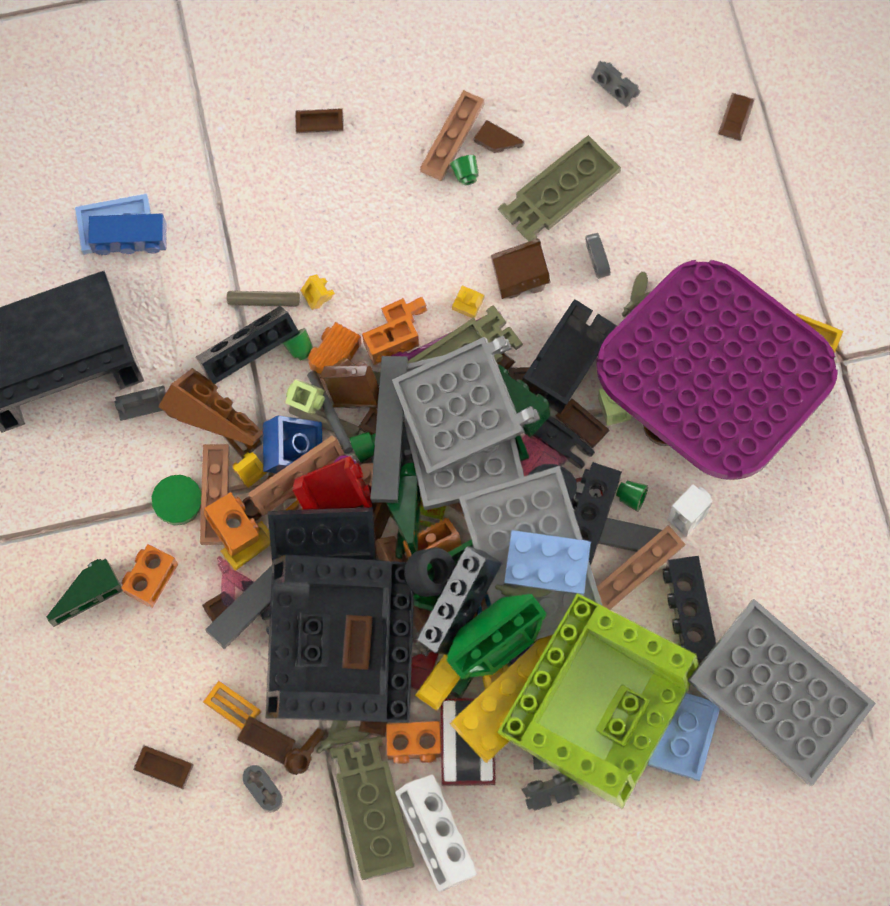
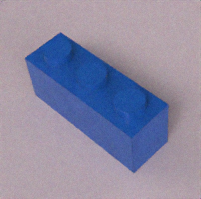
(127, 233)

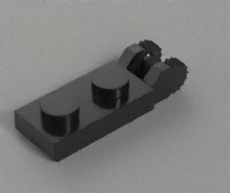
(563, 441)

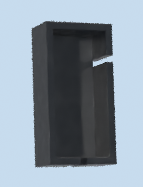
(567, 355)

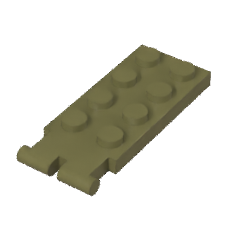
(560, 188)
(486, 327)
(372, 809)

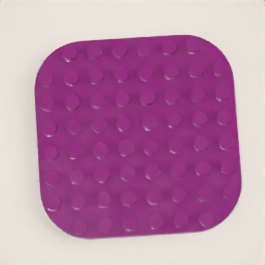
(717, 369)

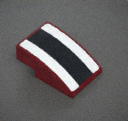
(458, 760)

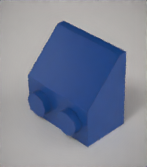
(287, 440)

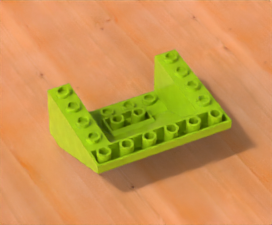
(600, 699)

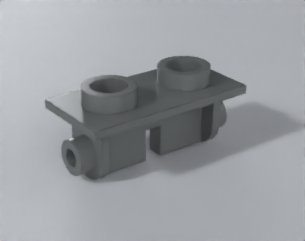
(610, 79)
(140, 403)
(540, 791)

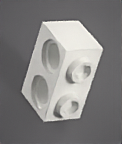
(690, 509)

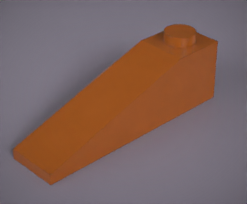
(197, 403)

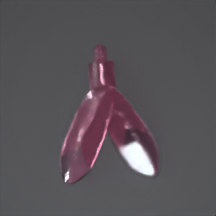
(230, 580)

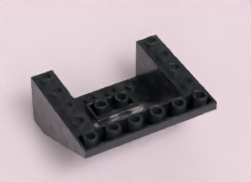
(60, 343)
(309, 633)

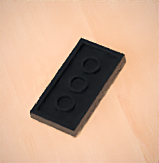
(323, 533)

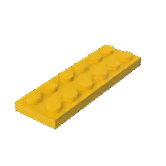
(484, 716)

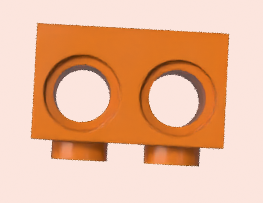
(390, 339)
(155, 578)
(413, 734)

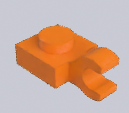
(400, 308)

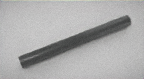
(331, 415)

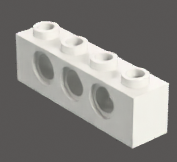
(435, 847)

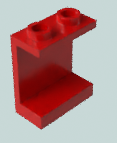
(333, 487)

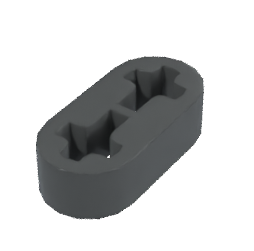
(597, 255)
(267, 784)

